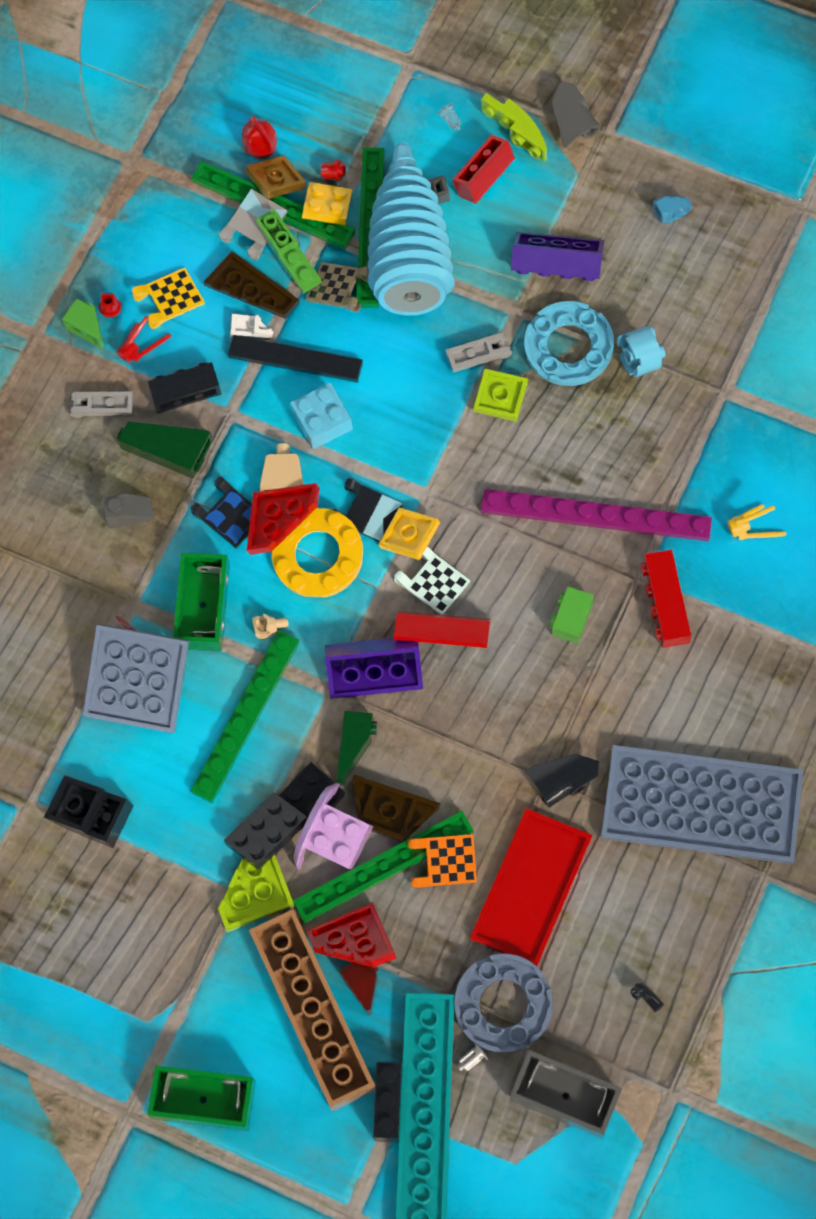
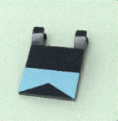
(370, 510)

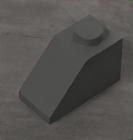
(127, 510)

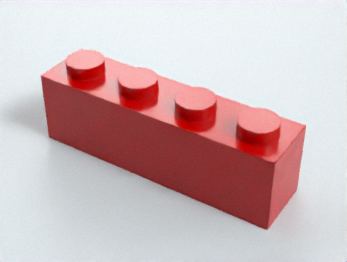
(667, 599)

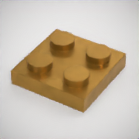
(275, 177)

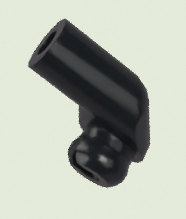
(641, 990)

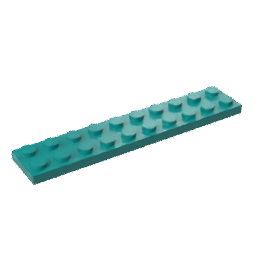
(425, 1106)

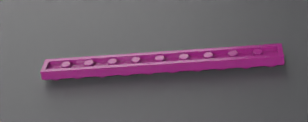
(596, 515)

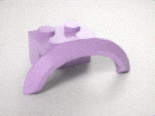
(332, 833)

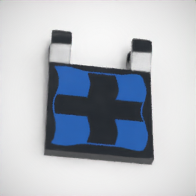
(229, 516)

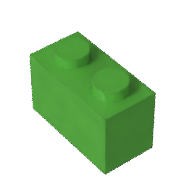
(572, 614)

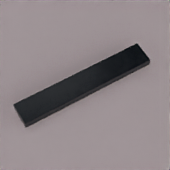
(295, 358)

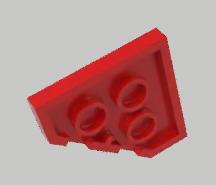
(277, 514)
(353, 938)

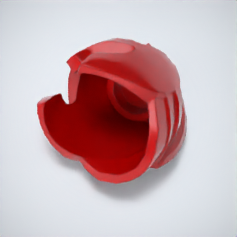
(259, 138)

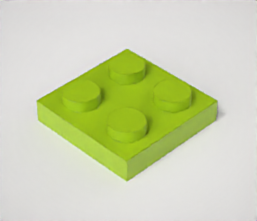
(500, 395)

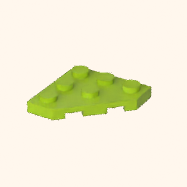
(254, 895)

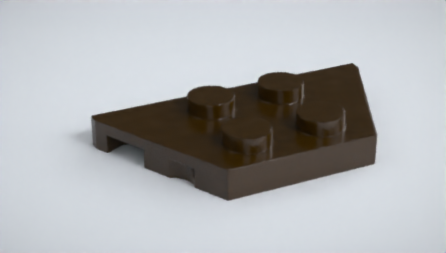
(390, 809)

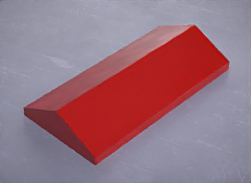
(442, 629)

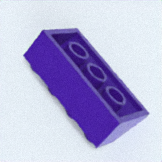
(557, 256)
(372, 667)

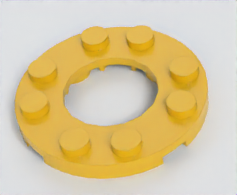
(332, 580)

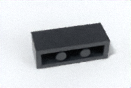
(184, 387)
(387, 1102)

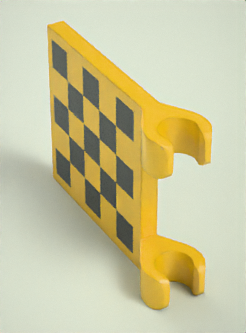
(171, 295)

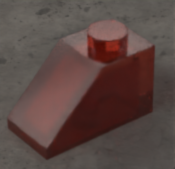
(363, 984)

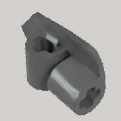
(573, 114)

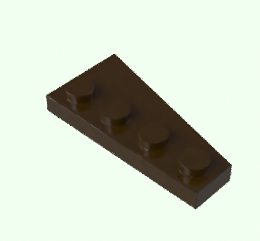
(246, 283)

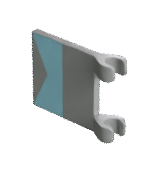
(245, 221)

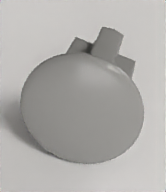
(471, 1058)

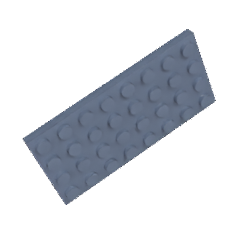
(702, 804)

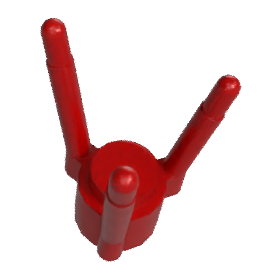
(129, 349)

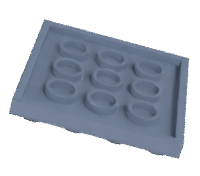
(136, 678)

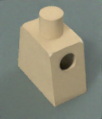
(281, 469)

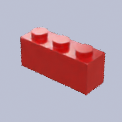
(483, 169)

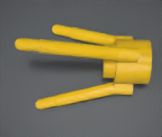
(739, 525)

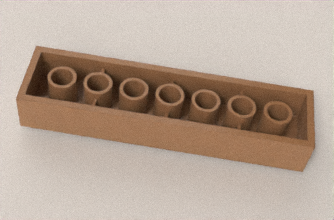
(313, 1010)

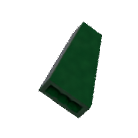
(167, 446)

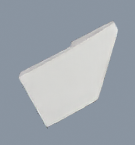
(249, 327)

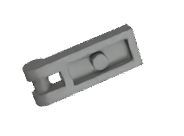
(478, 352)
(102, 404)

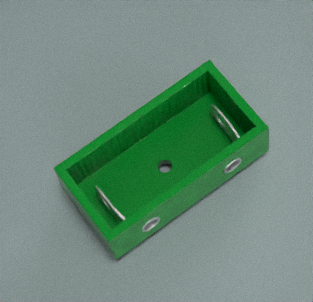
(202, 580)
(178, 1093)

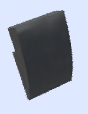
(89, 811)

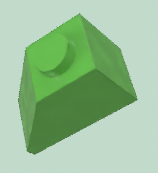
(84, 322)

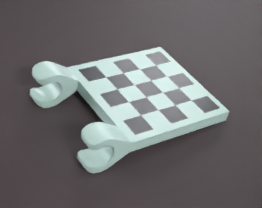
(435, 583)

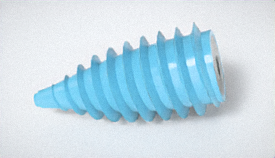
(408, 241)

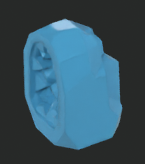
(671, 208)

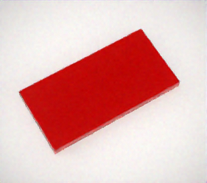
(531, 887)

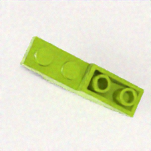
(522, 128)

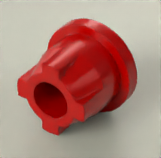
(333, 170)
(109, 305)

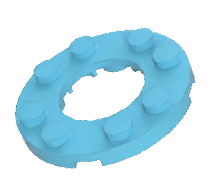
(570, 314)

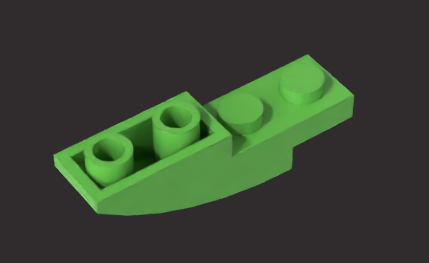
(287, 251)

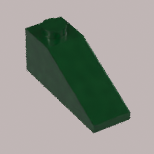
(355, 740)

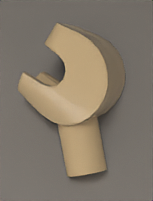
(267, 625)

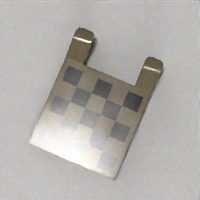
(337, 286)

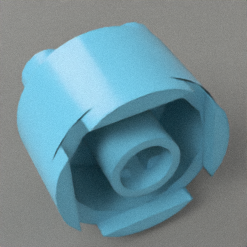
(640, 351)

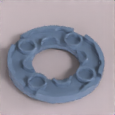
(498, 968)

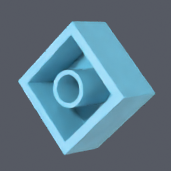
(321, 415)

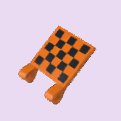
(448, 860)

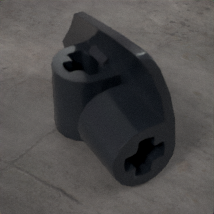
(563, 777)

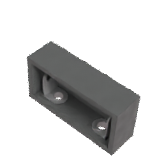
(546, 1080)

